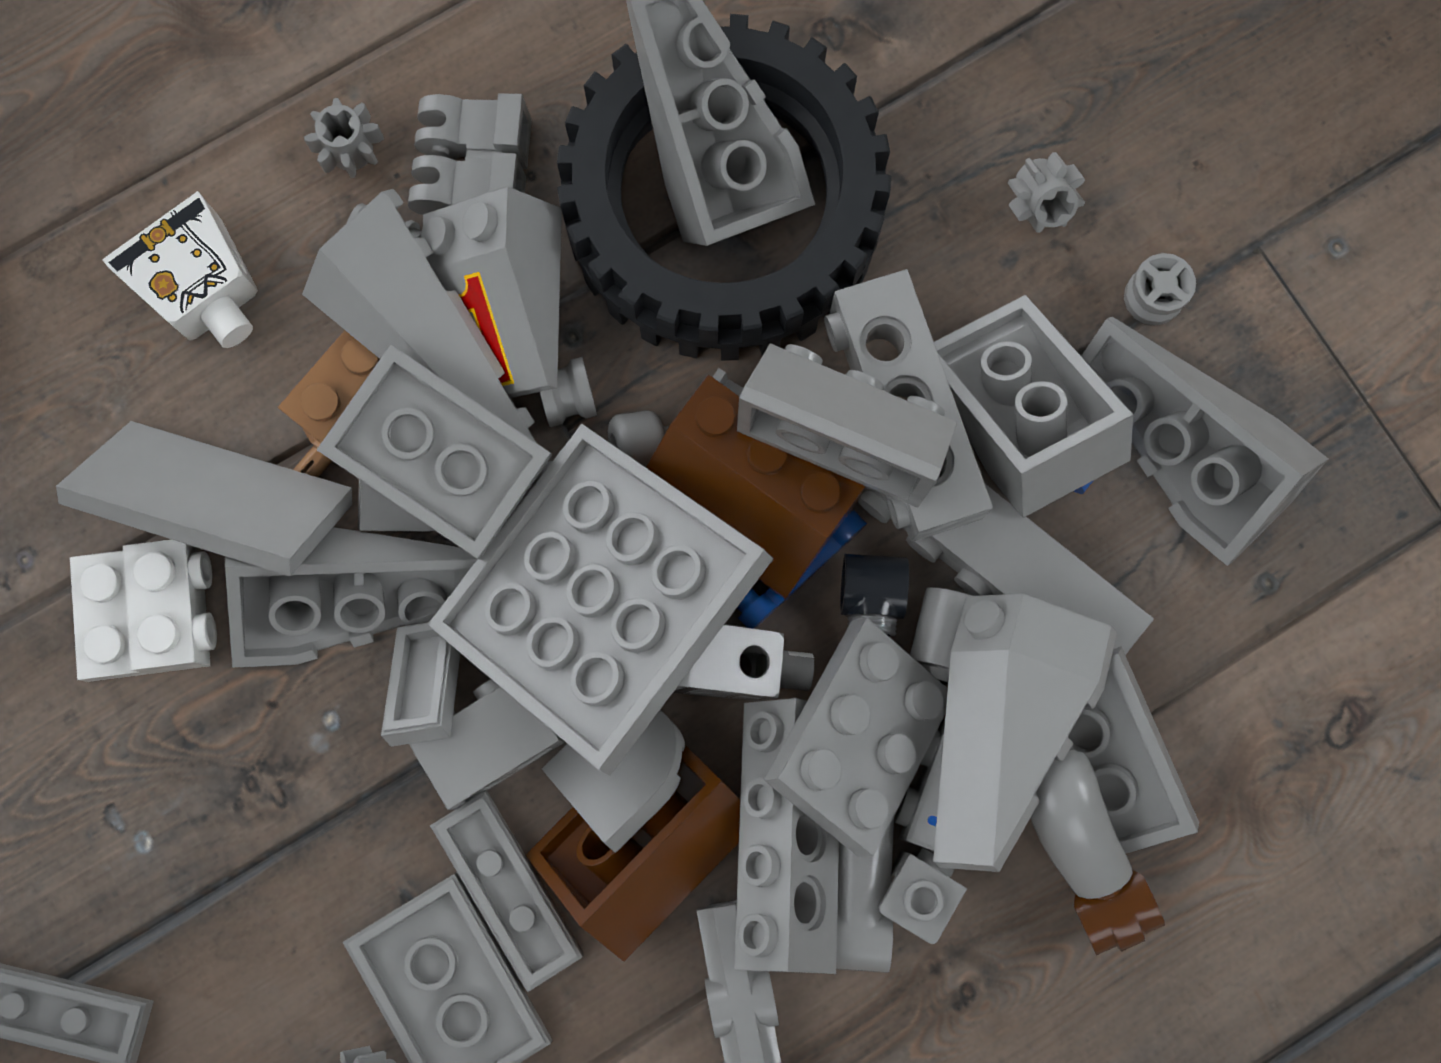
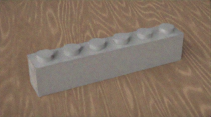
(1019, 557)

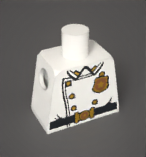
(189, 272)

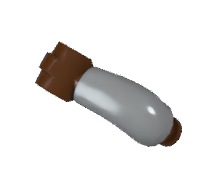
(1084, 847)

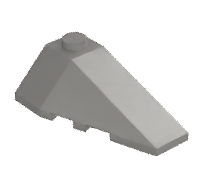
(1208, 447)

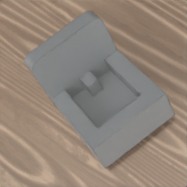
(921, 895)

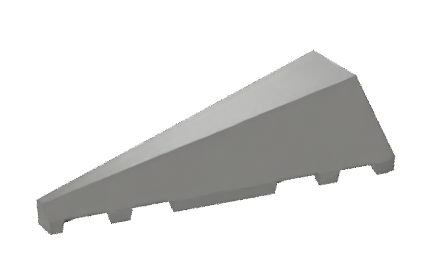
(385, 293)

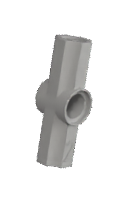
(738, 1000)

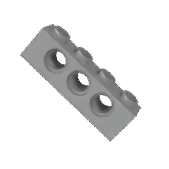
(891, 311)
(783, 861)

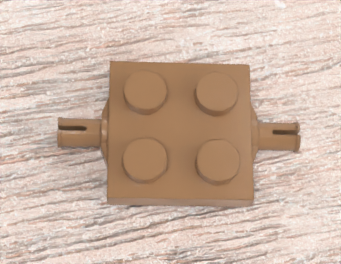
(325, 394)

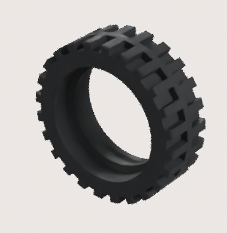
(749, 312)

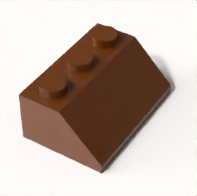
(752, 486)
(633, 891)

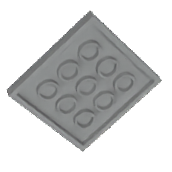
(599, 597)

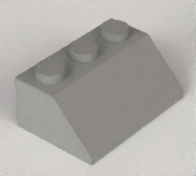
(845, 423)

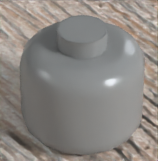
(637, 434)

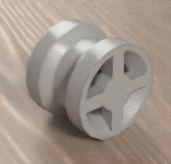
(1169, 278)
(571, 396)

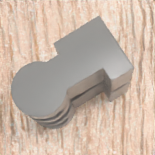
(485, 132)

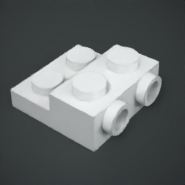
(141, 610)

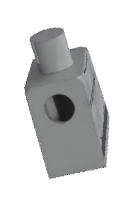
(720, 675)

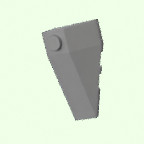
(714, 134)
(338, 595)
(1012, 699)

